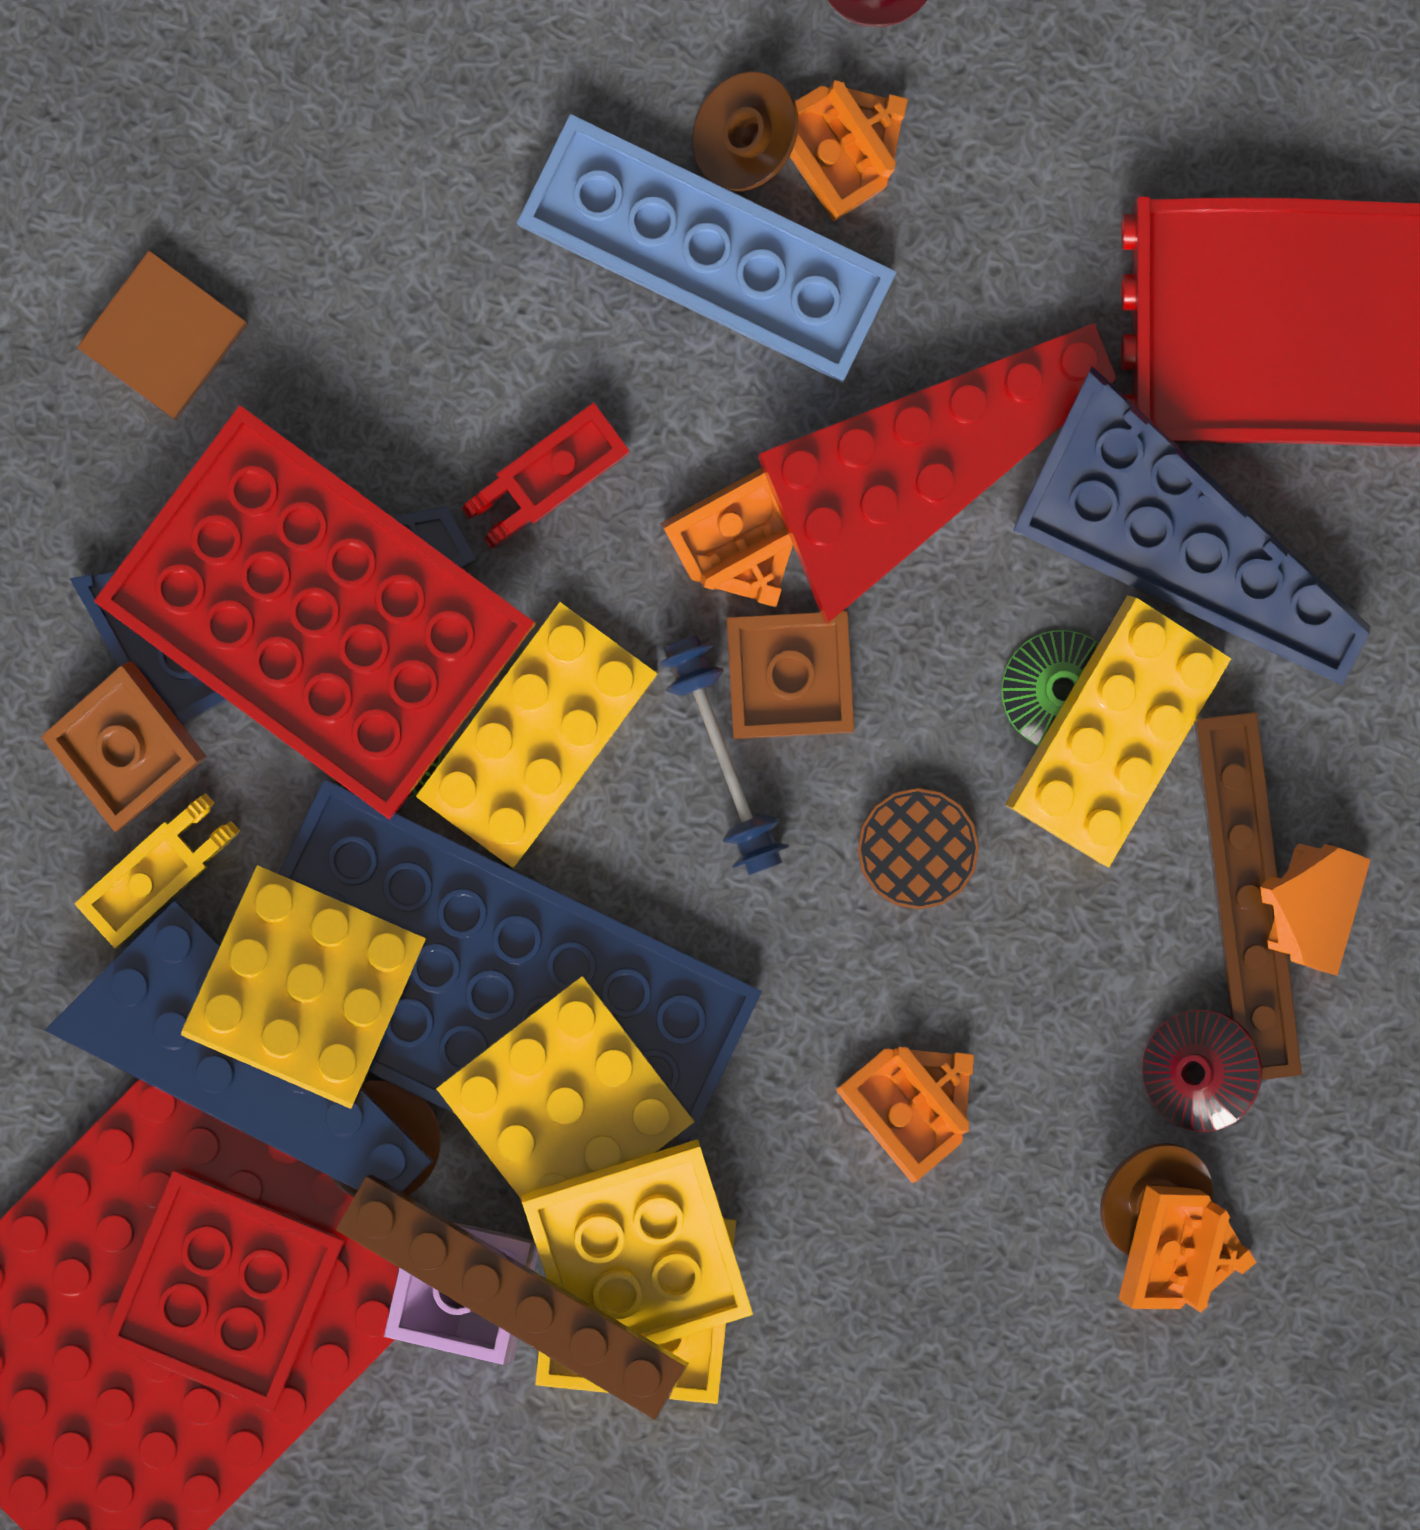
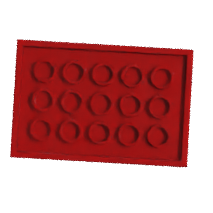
(314, 612)

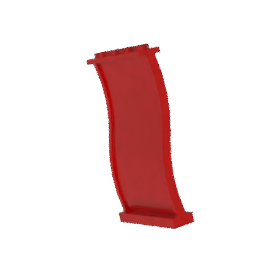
(1274, 319)

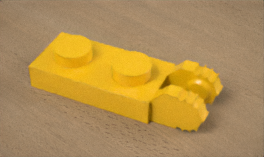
(152, 875)

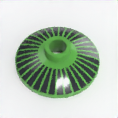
(1031, 674)

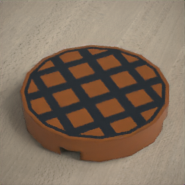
(917, 848)

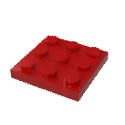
(223, 1290)

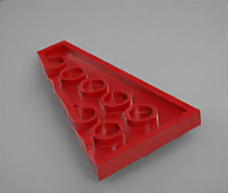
(898, 473)

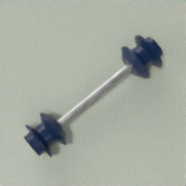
(692, 676)

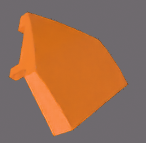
(846, 144)
(734, 540)
(1316, 905)
(912, 1104)
(1180, 1251)

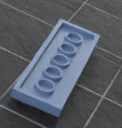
(706, 248)

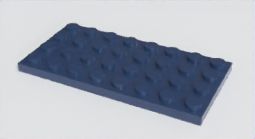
(504, 951)

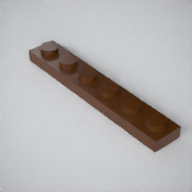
(1240, 865)
(512, 1296)

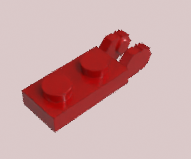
(551, 472)

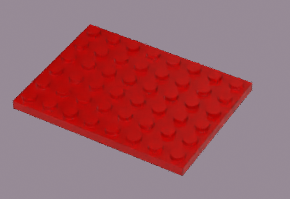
(108, 1435)

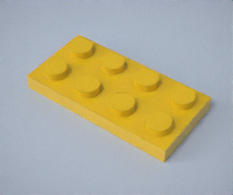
(1118, 731)
(536, 735)

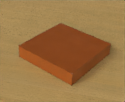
(162, 335)
(790, 675)
(123, 746)

